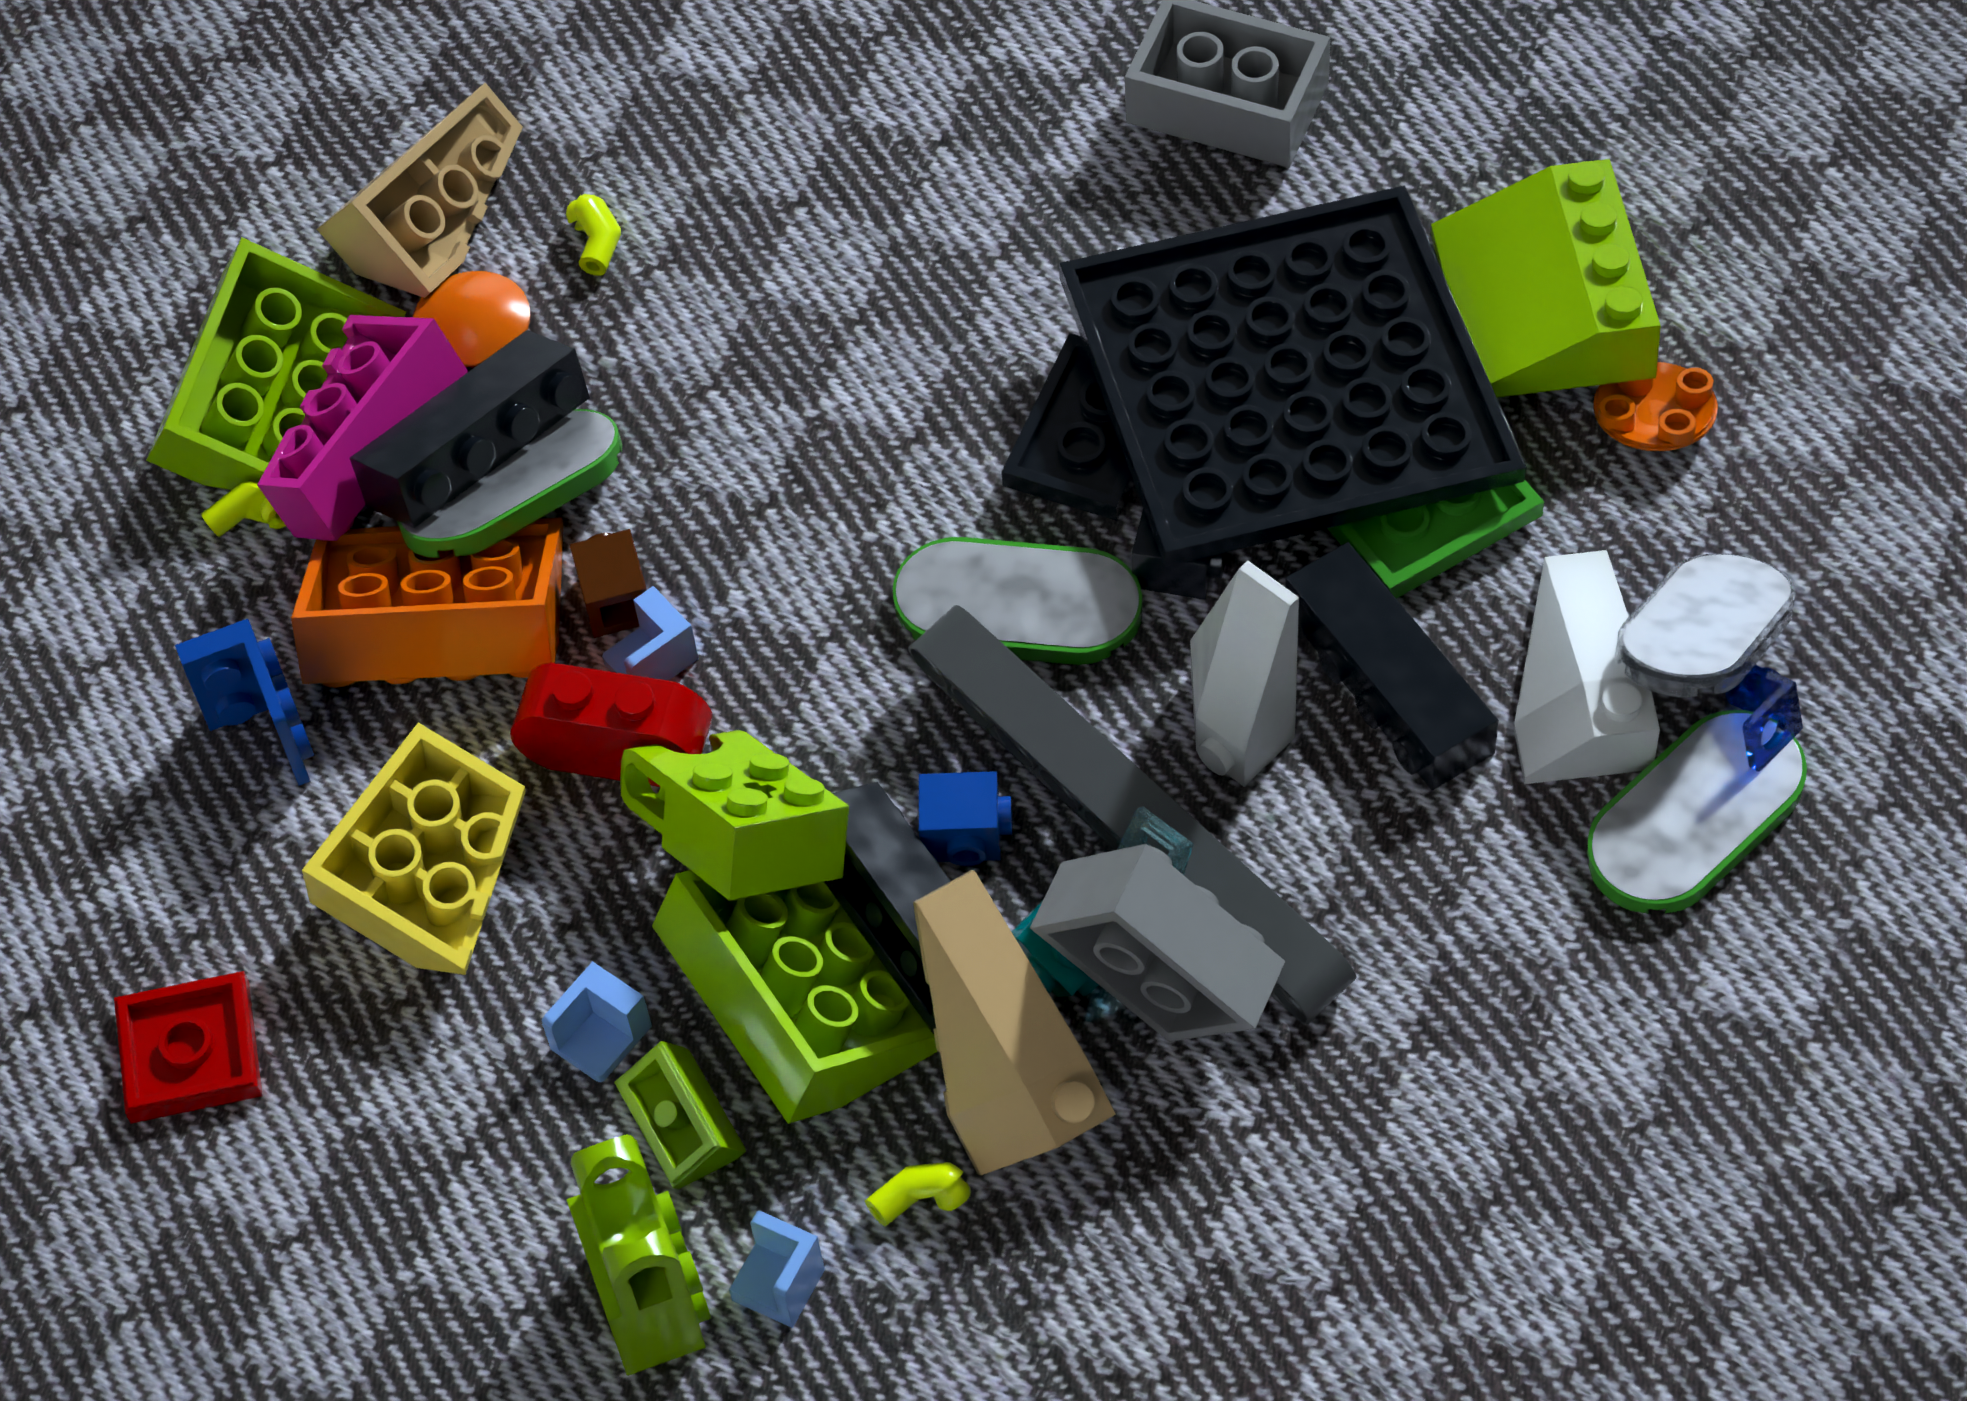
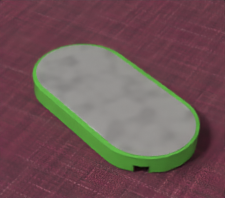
(530, 484)
(1030, 596)
(1692, 816)

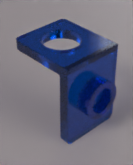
(1768, 697)

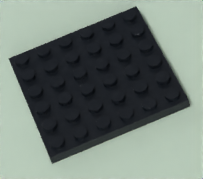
(1289, 375)

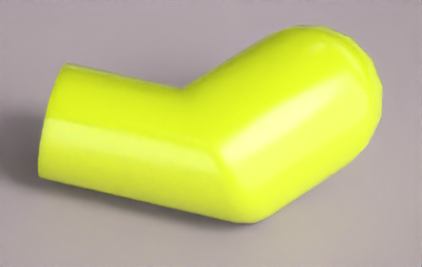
(601, 228)
(241, 502)

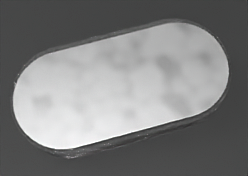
(1705, 624)

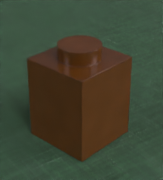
(609, 580)

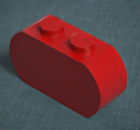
(588, 717)

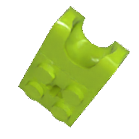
(738, 815)
(637, 1257)

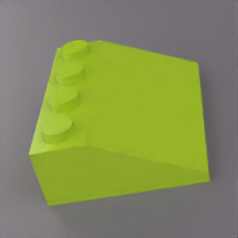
(1552, 282)
(254, 365)
(794, 991)

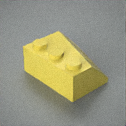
(419, 853)

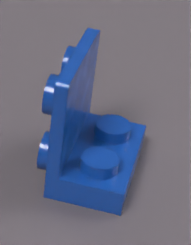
(242, 678)

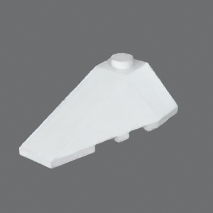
(1245, 675)
(1575, 701)

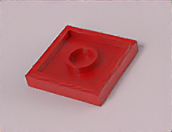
(187, 1047)

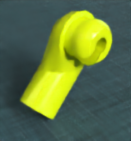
(918, 1183)

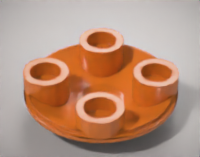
(477, 313)
(1658, 411)

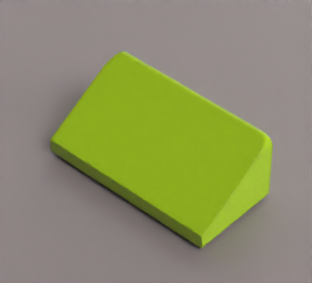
(679, 1114)

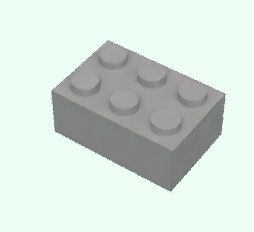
(1227, 80)
(1158, 943)

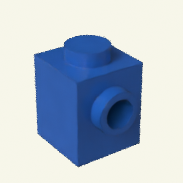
(963, 816)

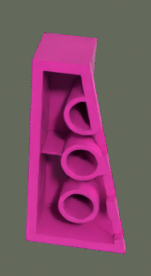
(370, 386)

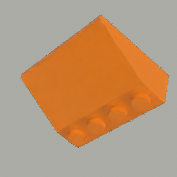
(400, 616)

